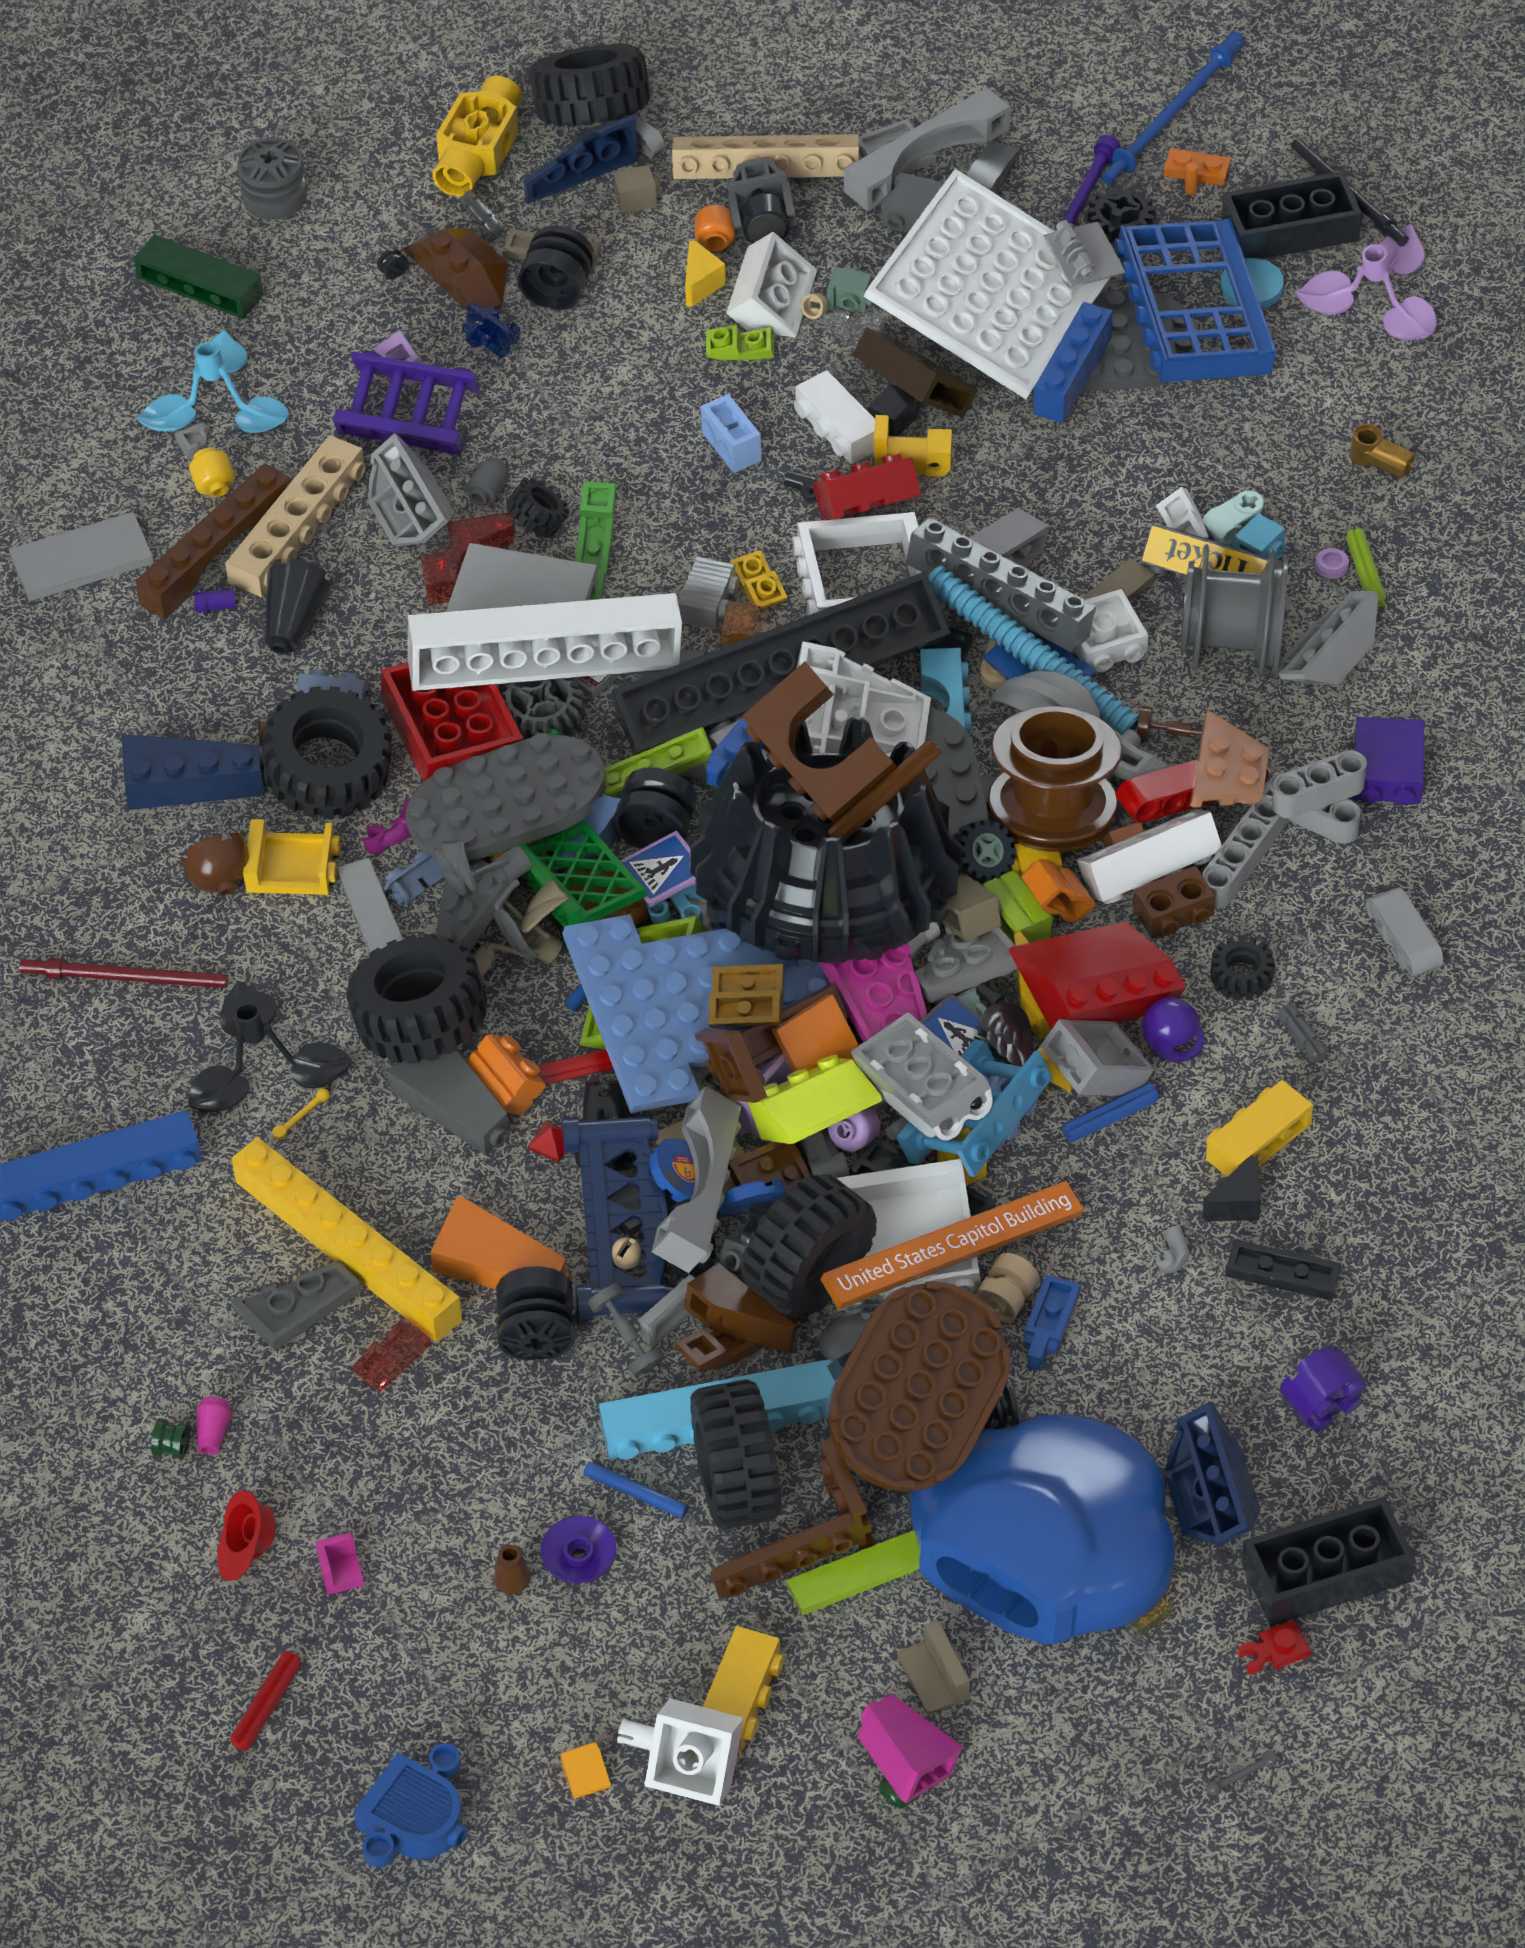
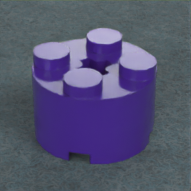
(1324, 1387)

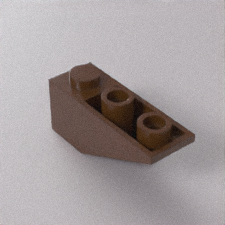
(736, 1310)

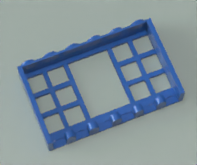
(1196, 365)

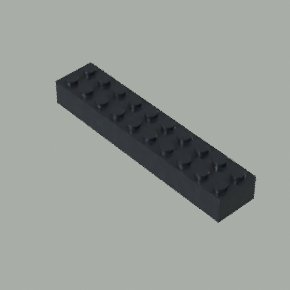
(736, 677)

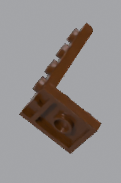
(737, 1052)
(809, 1545)

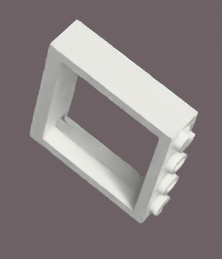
(845, 534)

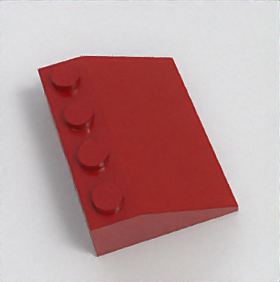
(446, 723)
(1097, 974)

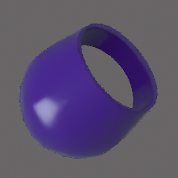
(1170, 1024)

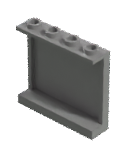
(514, 578)

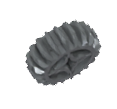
(542, 707)

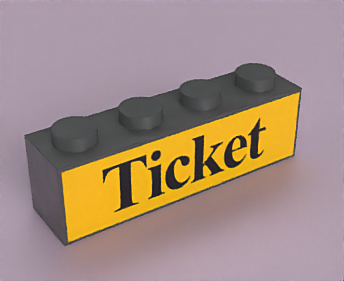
(1173, 549)

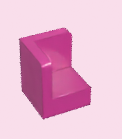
(339, 1563)

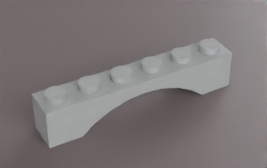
(970, 121)
(710, 1132)

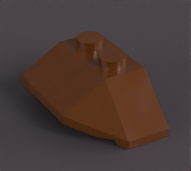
(462, 266)

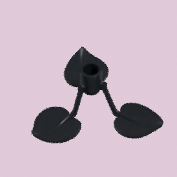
(248, 1018)

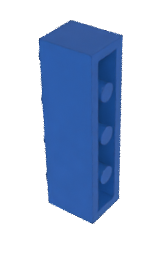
(1072, 362)

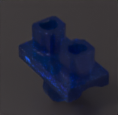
(486, 329)

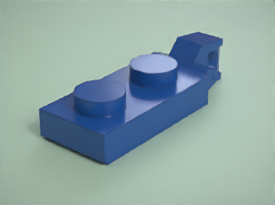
(725, 752)
(1049, 1319)

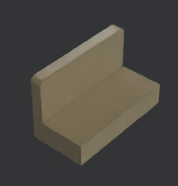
(935, 1670)

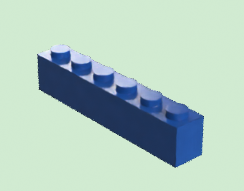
(97, 1164)

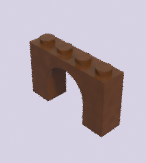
(777, 722)

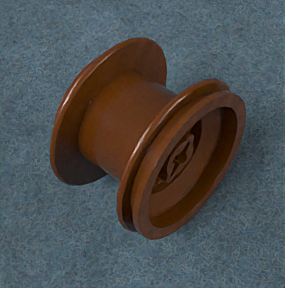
(1054, 778)

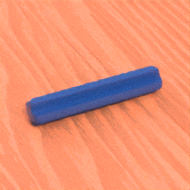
(1110, 1112)

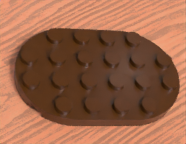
(918, 1386)

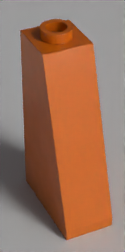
(485, 1248)

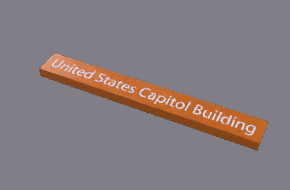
(951, 1245)

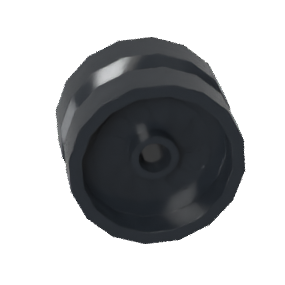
(654, 806)

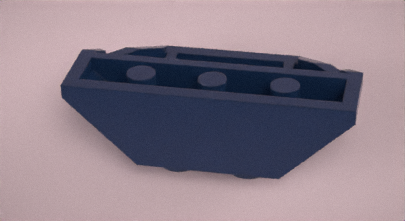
(1210, 1479)

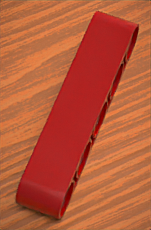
(1160, 792)

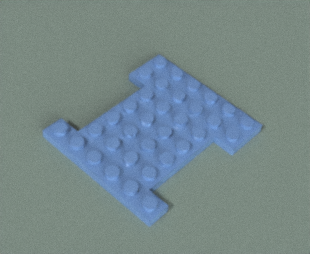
(657, 997)

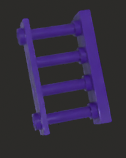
(415, 431)

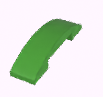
(596, 529)

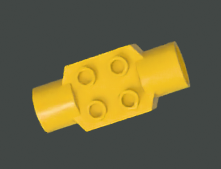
(477, 135)

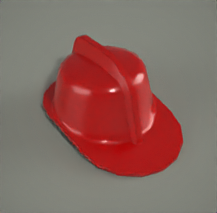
(245, 1535)

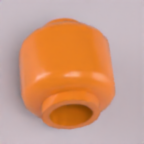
(714, 228)

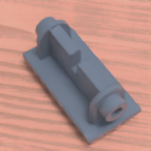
(405, 882)

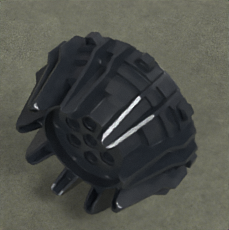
(811, 895)

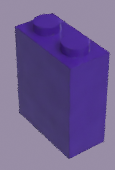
(1393, 759)

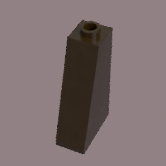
(914, 373)

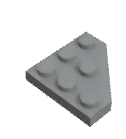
(964, 964)

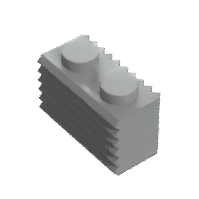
(707, 592)

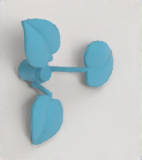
(212, 361)

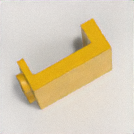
(290, 861)

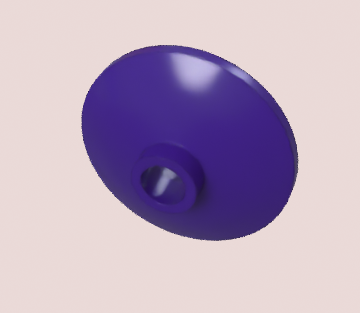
(575, 1536)

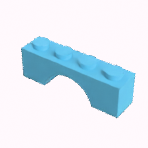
(942, 680)

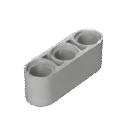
(1319, 784)
(1405, 931)

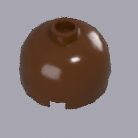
(216, 864)

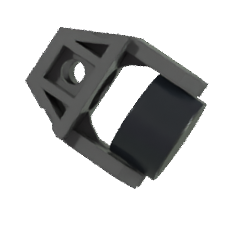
(760, 201)

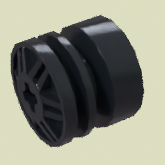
(556, 267)
(535, 1313)

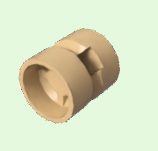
(1008, 1286)

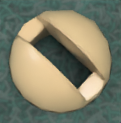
(814, 312)
(632, 1255)

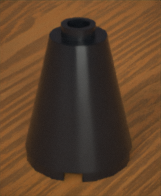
(292, 602)

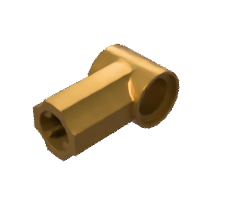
(1371, 449)

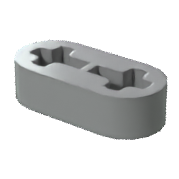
(648, 138)

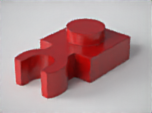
(1279, 1645)

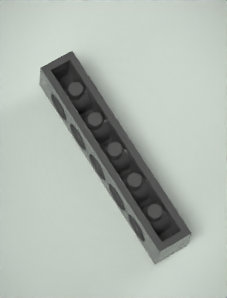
(1011, 587)

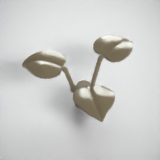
(536, 937)

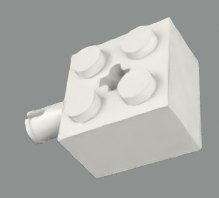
(689, 1750)

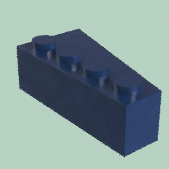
(188, 771)

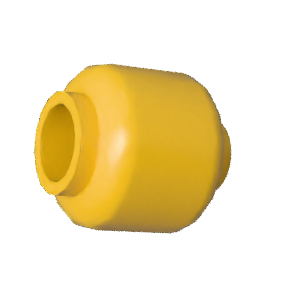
(212, 472)

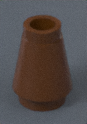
(511, 1570)

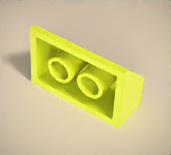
(813, 1100)

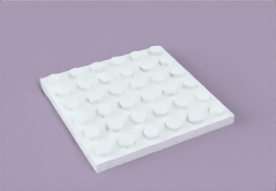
(982, 284)

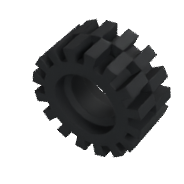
(537, 507)
(1245, 952)

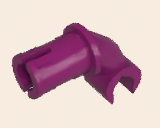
(380, 839)

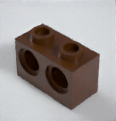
(1174, 902)

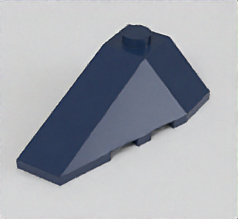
(590, 156)

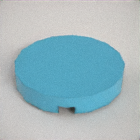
(1265, 278)

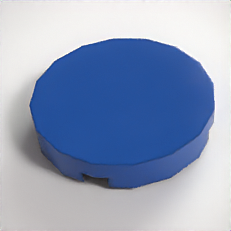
(741, 1198)

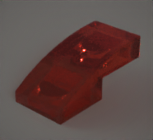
(387, 1360)

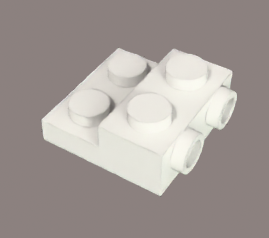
(1114, 633)

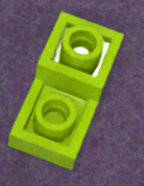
(730, 344)

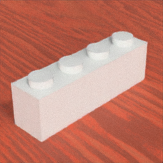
(1150, 855)

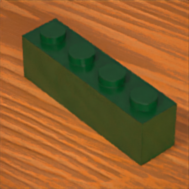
(198, 276)

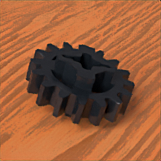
(1120, 209)

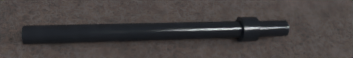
(1382, 221)

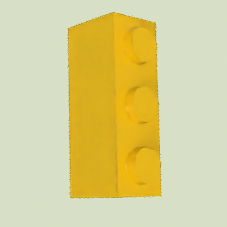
(1260, 1128)
(744, 1678)

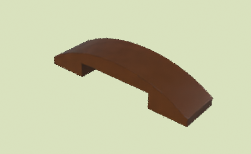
(716, 1349)

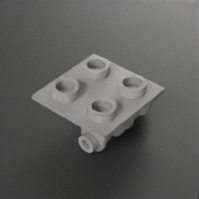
(1083, 253)

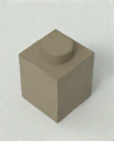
(636, 189)

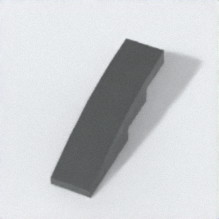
(993, 164)

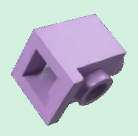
(398, 348)

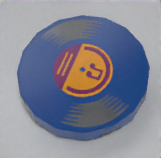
(673, 1168)

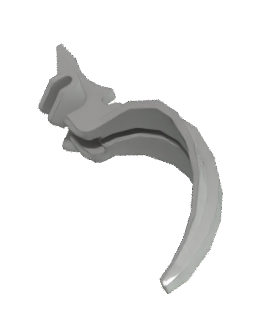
(1054, 689)

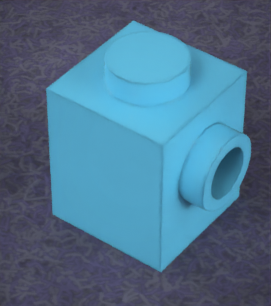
(1261, 536)

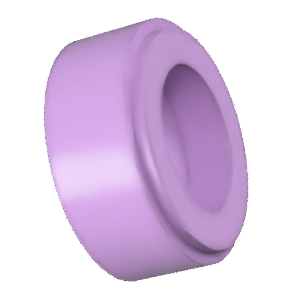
(1331, 563)

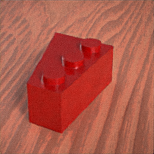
(866, 487)

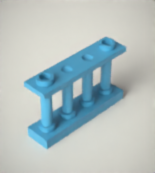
(994, 1127)

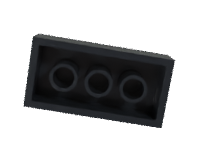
(1293, 215)
(1327, 1561)

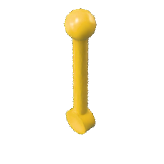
(280, 1131)

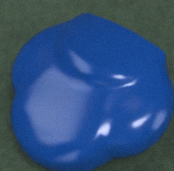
(1049, 1529)

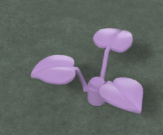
(1332, 290)

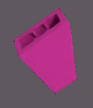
(907, 1747)

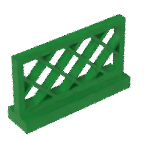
(572, 910)

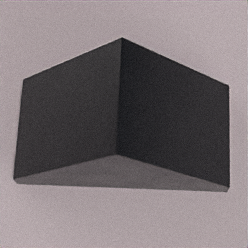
(1236, 1196)

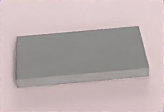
(81, 556)

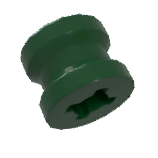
(170, 1438)

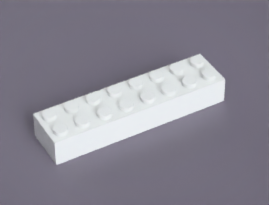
(544, 641)

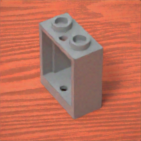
(1073, 1051)

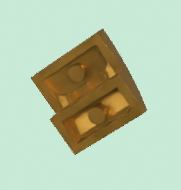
(746, 995)

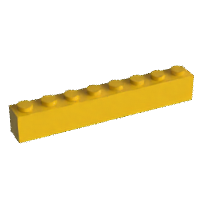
(347, 1239)

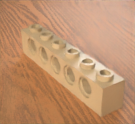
(794, 154)
(296, 514)

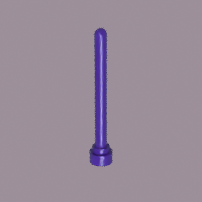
(1103, 154)

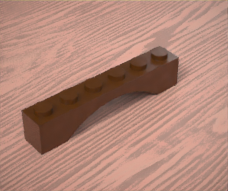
(174, 575)

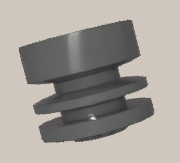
(272, 178)

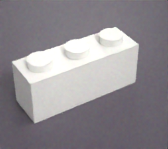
(836, 416)

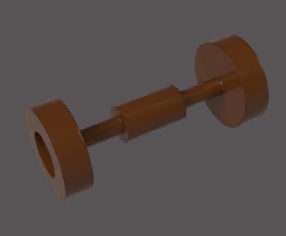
(1175, 728)

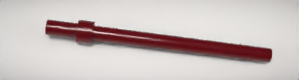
(56, 968)

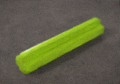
(1365, 564)

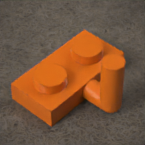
(1196, 168)

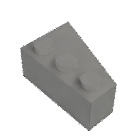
(1015, 537)

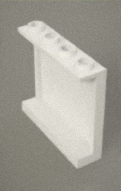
(914, 1204)

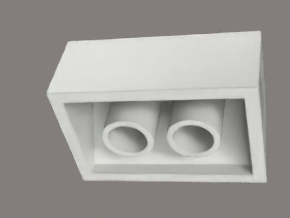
(771, 287)

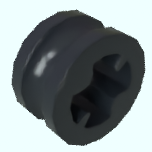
(392, 263)

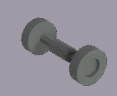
(607, 1298)

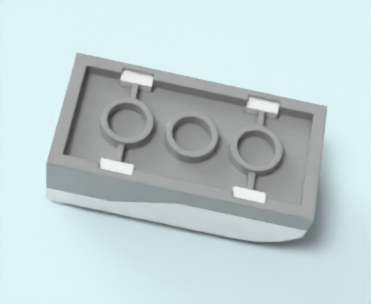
(923, 1078)

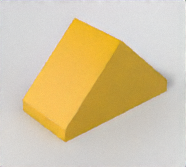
(703, 274)

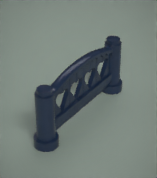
(598, 1145)

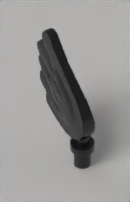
(1005, 1028)

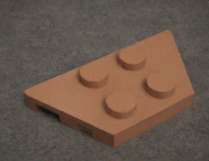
(1228, 765)

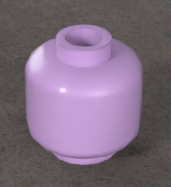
(855, 1131)

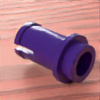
(214, 600)

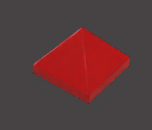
(548, 1142)

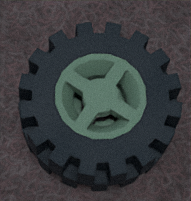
(994, 850)

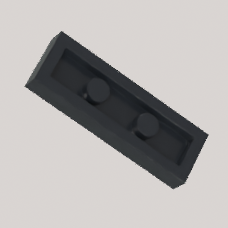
(1283, 1269)

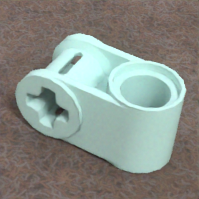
(1232, 516)

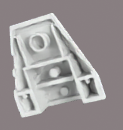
(890, 707)

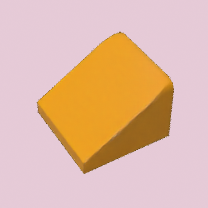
(585, 1770)

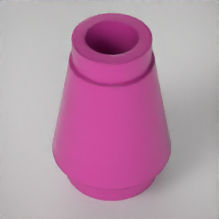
(212, 1423)

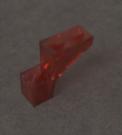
(442, 568)

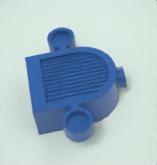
(412, 1809)

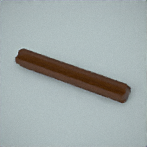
(885, 790)

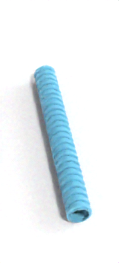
(1024, 645)

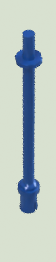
(1220, 56)

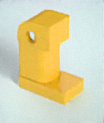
(923, 450)

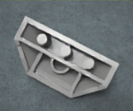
(405, 495)
(1333, 642)

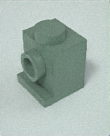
(848, 289)

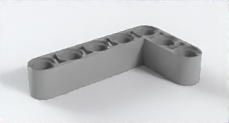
(1258, 832)

